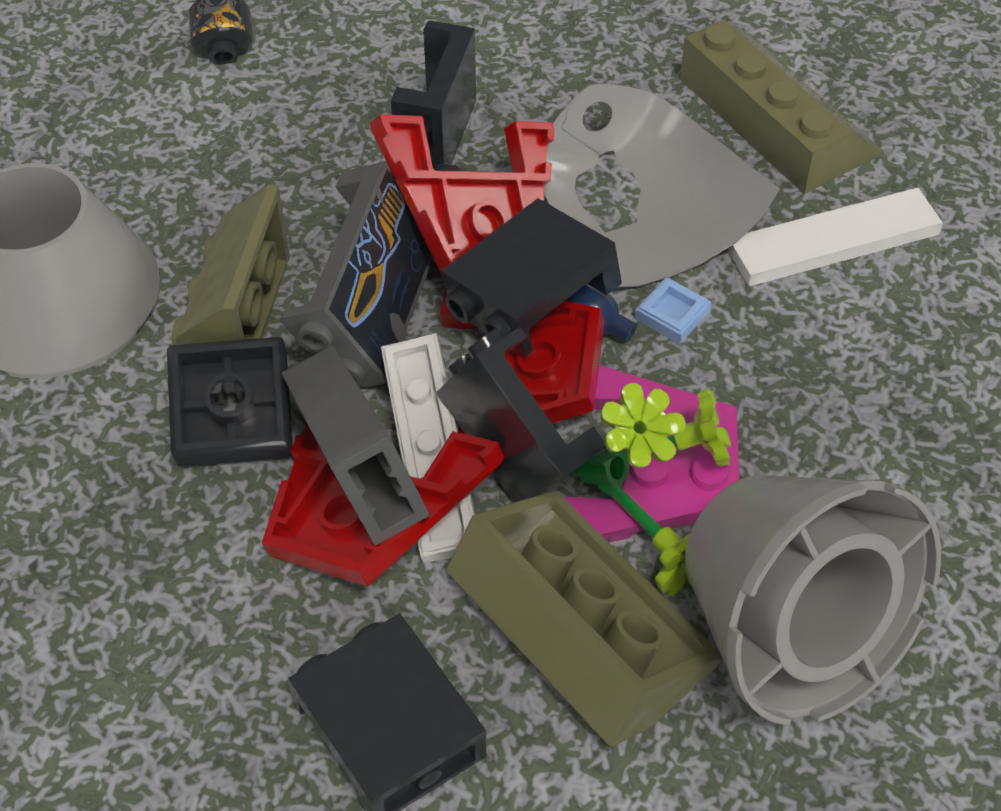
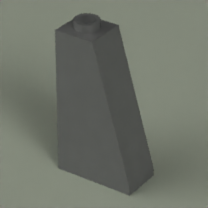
(355, 445)

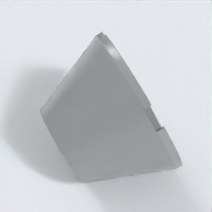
(69, 275)
(811, 587)

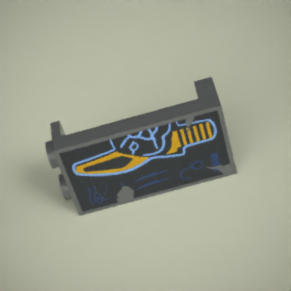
(368, 278)

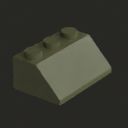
(238, 274)

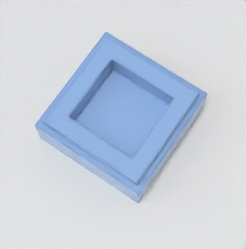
(672, 310)

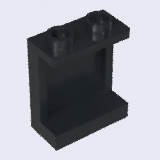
(449, 89)
(528, 271)
(496, 406)
(389, 715)

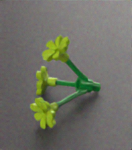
(643, 432)

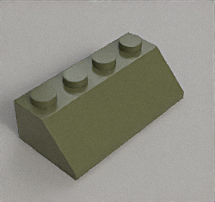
(772, 107)
(581, 614)

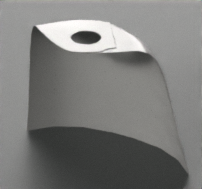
(692, 186)

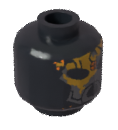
(220, 29)

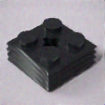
(201, 378)

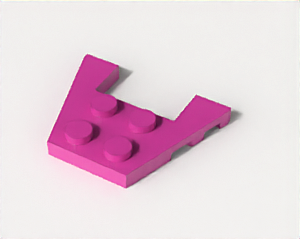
(668, 490)

